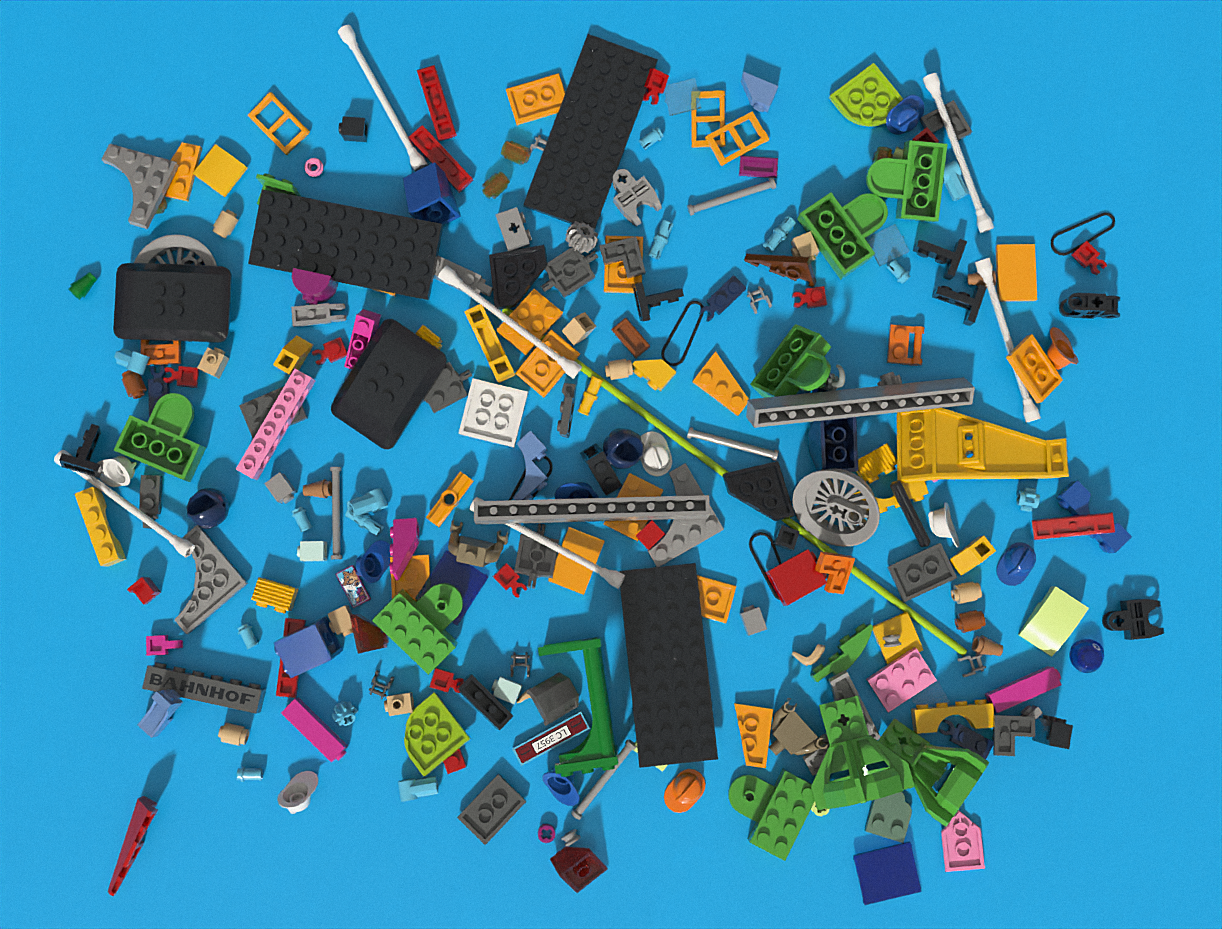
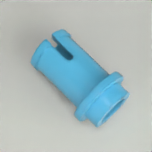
(648, 140)
(898, 271)
(301, 519)
(247, 636)
(249, 774)

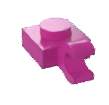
(159, 645)

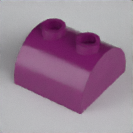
(314, 286)

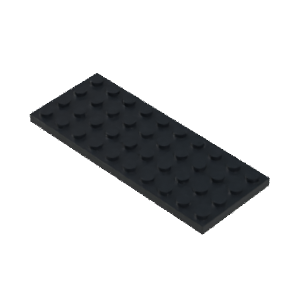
(590, 132)
(346, 243)
(668, 666)

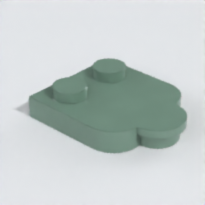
(889, 817)

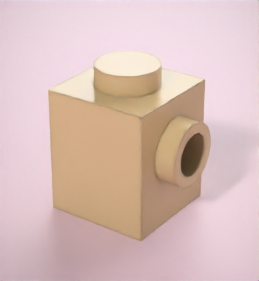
(804, 246)
(579, 328)
(213, 362)
(341, 621)
(399, 704)

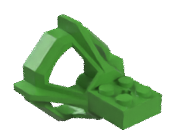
(853, 749)
(928, 766)

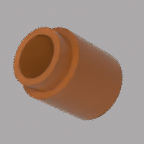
(133, 384)
(970, 621)

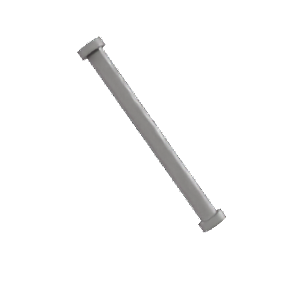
(731, 196)
(733, 444)
(336, 512)
(577, 813)

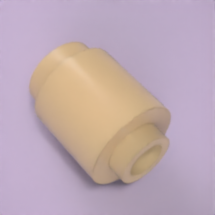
(225, 223)
(619, 369)
(966, 592)
(233, 734)

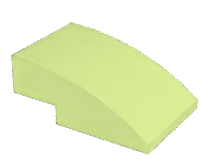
(1053, 621)

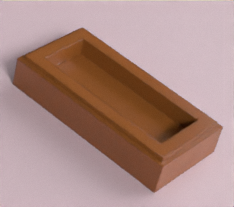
(630, 338)

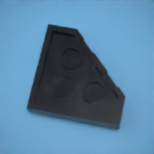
(515, 273)
(761, 489)

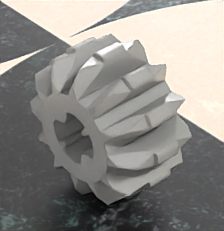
(581, 237)

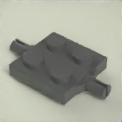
(569, 271)
(447, 388)
(535, 558)

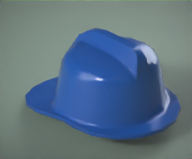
(905, 115)
(575, 491)
(374, 561)
(1016, 564)
(562, 787)

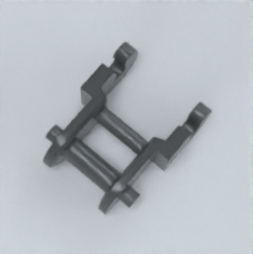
(514, 656)
(372, 690)

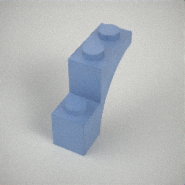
(534, 478)
(160, 713)

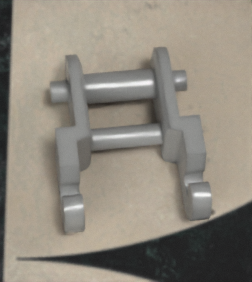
(534, 146)
(760, 290)
(968, 657)

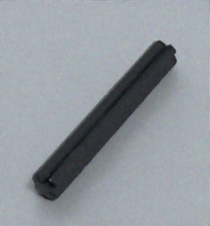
(910, 513)

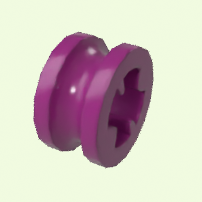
(546, 827)

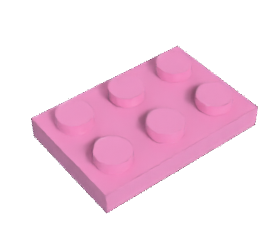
(901, 679)

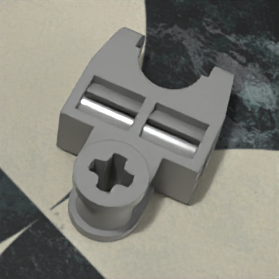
(632, 195)

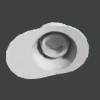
(656, 454)
(117, 471)
(942, 525)
(298, 792)

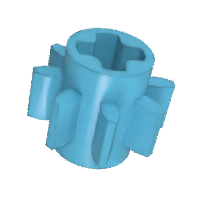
(1027, 499)
(344, 713)

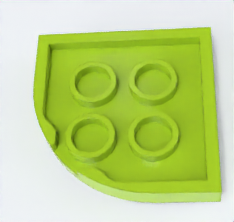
(866, 98)
(432, 734)

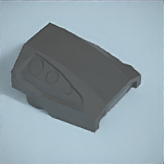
(554, 697)

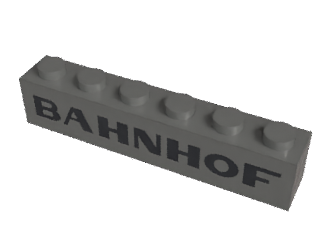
(205, 689)

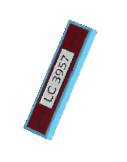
(551, 738)

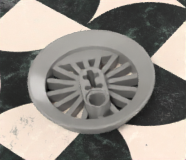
(169, 243)
(843, 506)

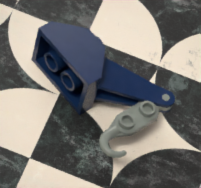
(834, 440)

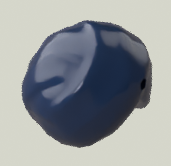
(623, 448)
(207, 508)

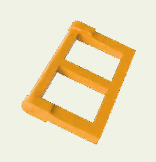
(709, 94)
(287, 114)
(720, 157)

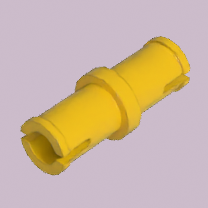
(590, 395)

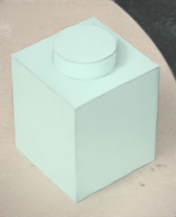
(312, 551)
(506, 689)

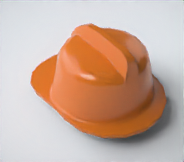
(1060, 351)
(684, 790)

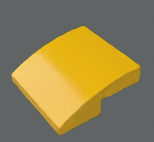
(220, 170)
(900, 625)

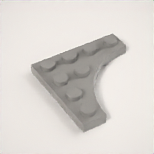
(148, 178)
(684, 532)
(214, 581)
(842, 688)

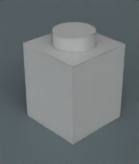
(281, 488)
(752, 620)

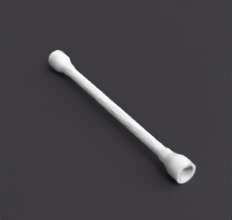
(348, 36)
(932, 84)
(984, 268)
(449, 276)
(182, 545)
(611, 576)

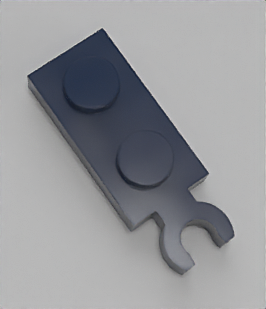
(723, 297)
(157, 387)
(968, 739)

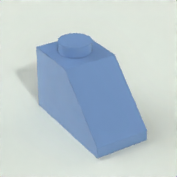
(759, 92)

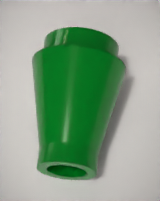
(82, 286)

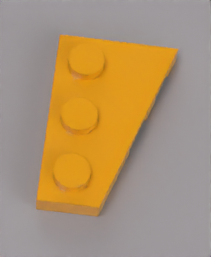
(188, 159)
(721, 385)
(755, 733)

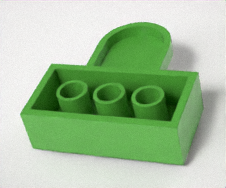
(912, 180)
(843, 230)
(795, 365)
(162, 438)
(421, 624)
(776, 809)

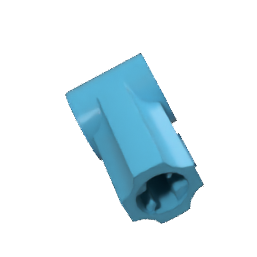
(954, 182)
(132, 360)
(371, 501)
(412, 789)

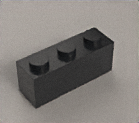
(484, 702)
(1053, 731)

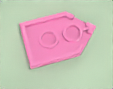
(962, 844)

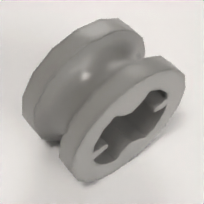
(892, 640)
(570, 837)

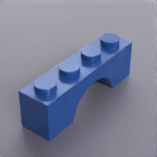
(1075, 500)

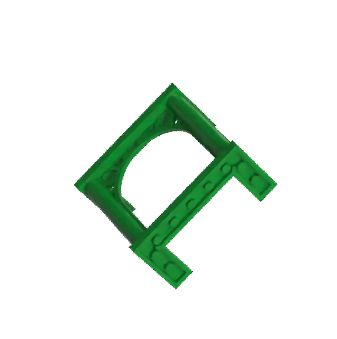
(599, 746)

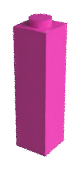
(1024, 688)
(315, 730)

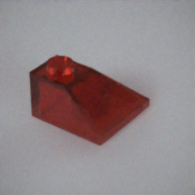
(367, 634)
(577, 866)

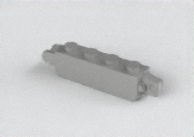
(469, 277)

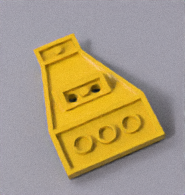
(935, 447)

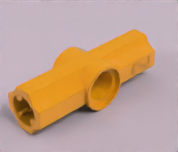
(441, 509)

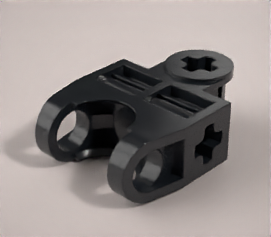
(1091, 306)
(1133, 619)

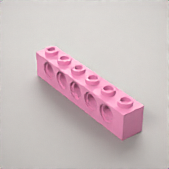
(275, 424)

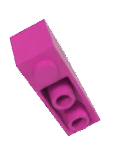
(364, 329)
(405, 541)

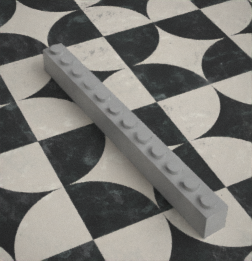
(859, 402)
(591, 509)

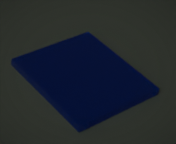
(459, 574)
(887, 873)

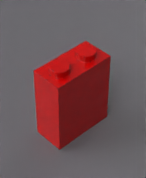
(796, 577)

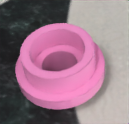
(312, 162)

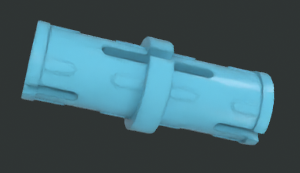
(779, 234)
(661, 239)
(366, 522)

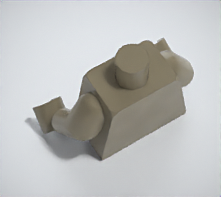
(472, 550)
(793, 733)

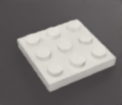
(493, 413)

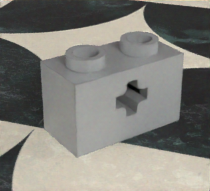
(508, 220)

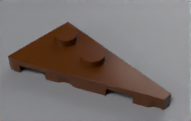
(786, 266)

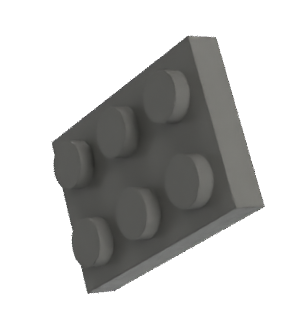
(258, 409)
(922, 572)
(491, 809)

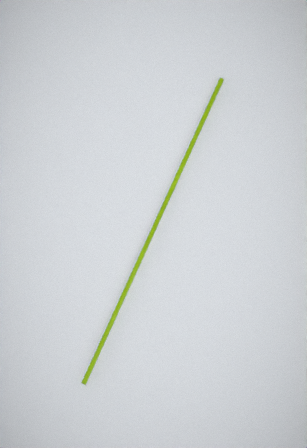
(790, 522)

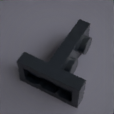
(942, 255)
(653, 300)
(962, 300)
(82, 462)
(601, 469)

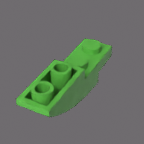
(850, 649)

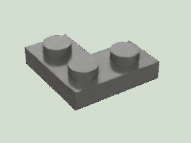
(935, 123)
(626, 251)
(1005, 730)

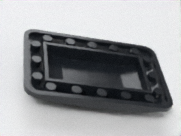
(172, 302)
(388, 383)

